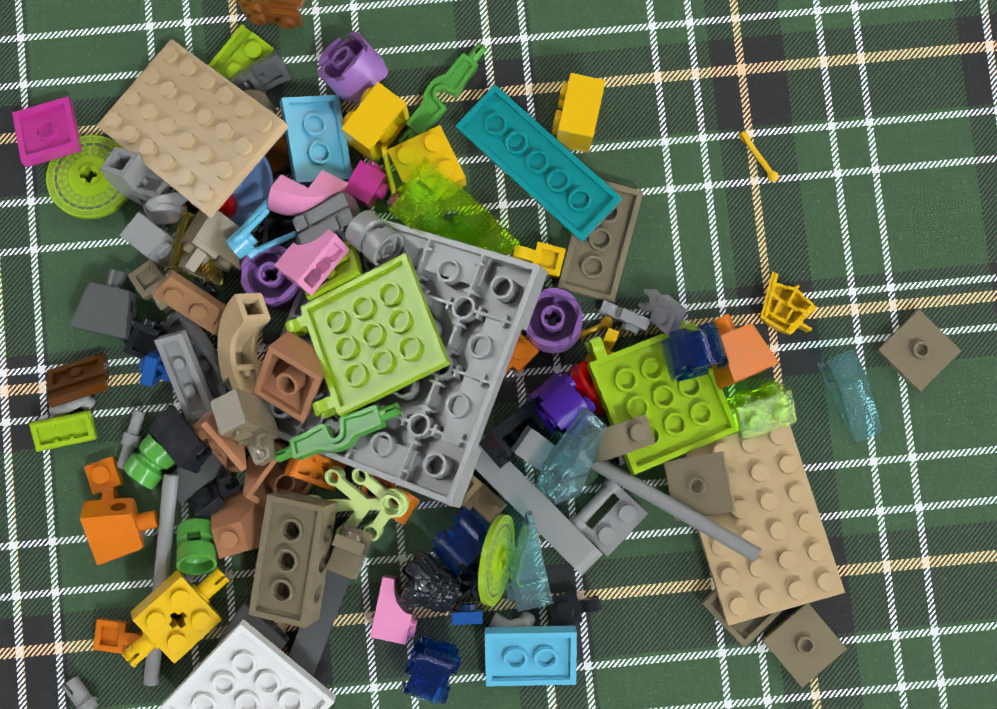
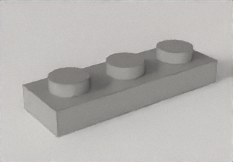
(185, 374)

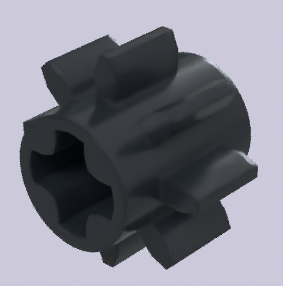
(470, 580)

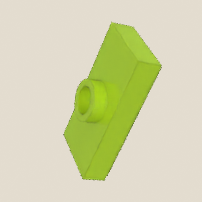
(63, 430)

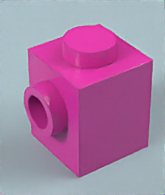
(367, 184)

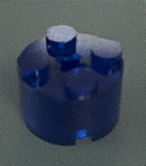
(694, 352)
(463, 540)
(430, 669)

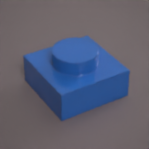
(467, 614)

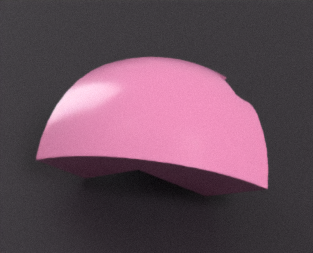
(294, 199)

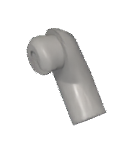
(85, 403)
(525, 620)

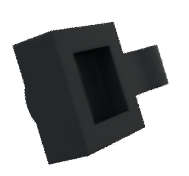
(211, 497)
(568, 608)

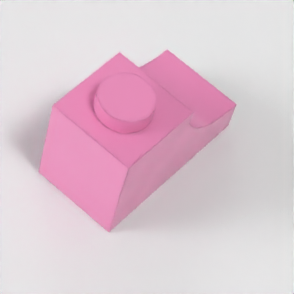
(312, 262)
(392, 620)

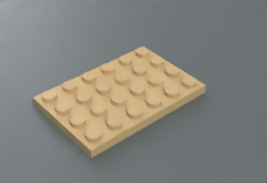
(192, 127)
(779, 517)

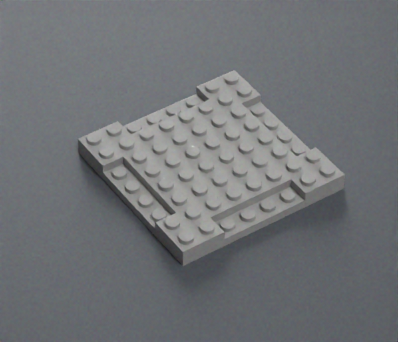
(479, 311)

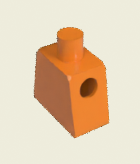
(745, 351)
(115, 527)

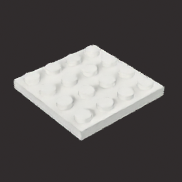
(249, 674)

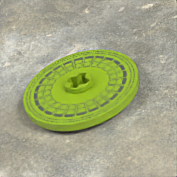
(73, 192)
(496, 560)

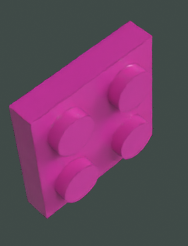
(47, 131)

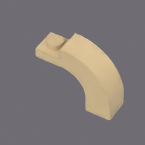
(238, 338)

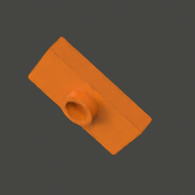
(313, 470)

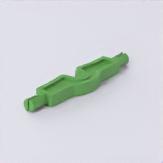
(451, 83)
(351, 429)

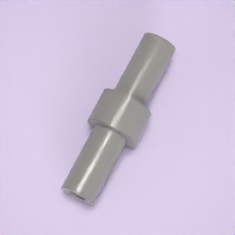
(131, 438)

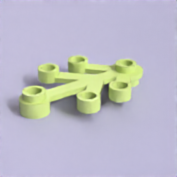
(361, 504)

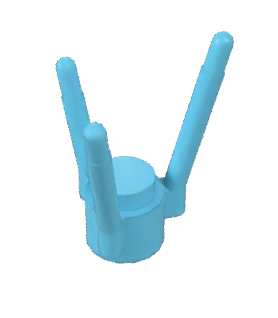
(243, 241)

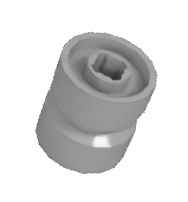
(374, 238)

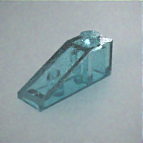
(851, 394)
(571, 459)
(527, 570)

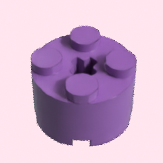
(351, 67)
(256, 278)
(565, 332)

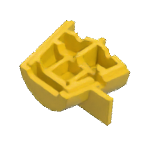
(785, 307)

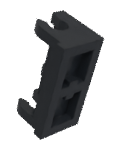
(504, 436)
(179, 440)

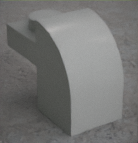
(131, 177)

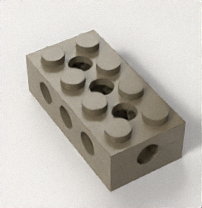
(276, 567)

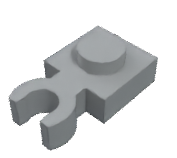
(666, 312)
(631, 321)

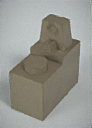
(206, 241)
(248, 421)

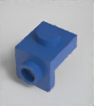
(152, 369)

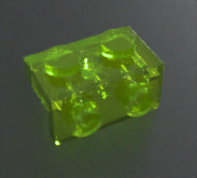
(762, 409)

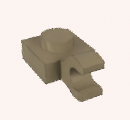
(145, 279)

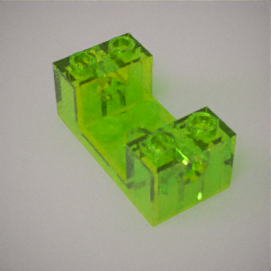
(431, 193)

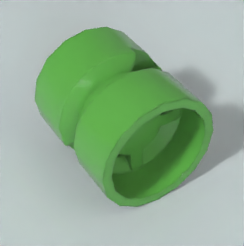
(148, 465)
(196, 547)

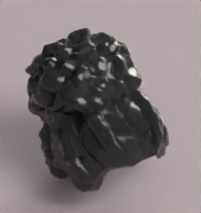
(429, 585)

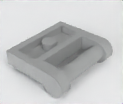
(615, 523)

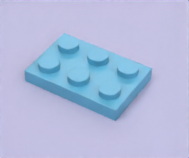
(315, 137)
(530, 655)

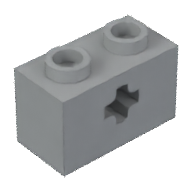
(148, 239)

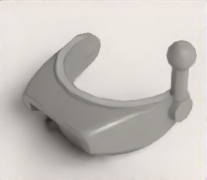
(165, 208)

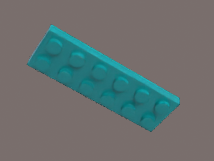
(538, 163)

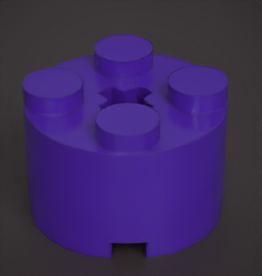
(559, 402)

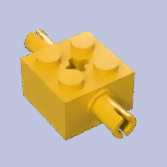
(169, 634)

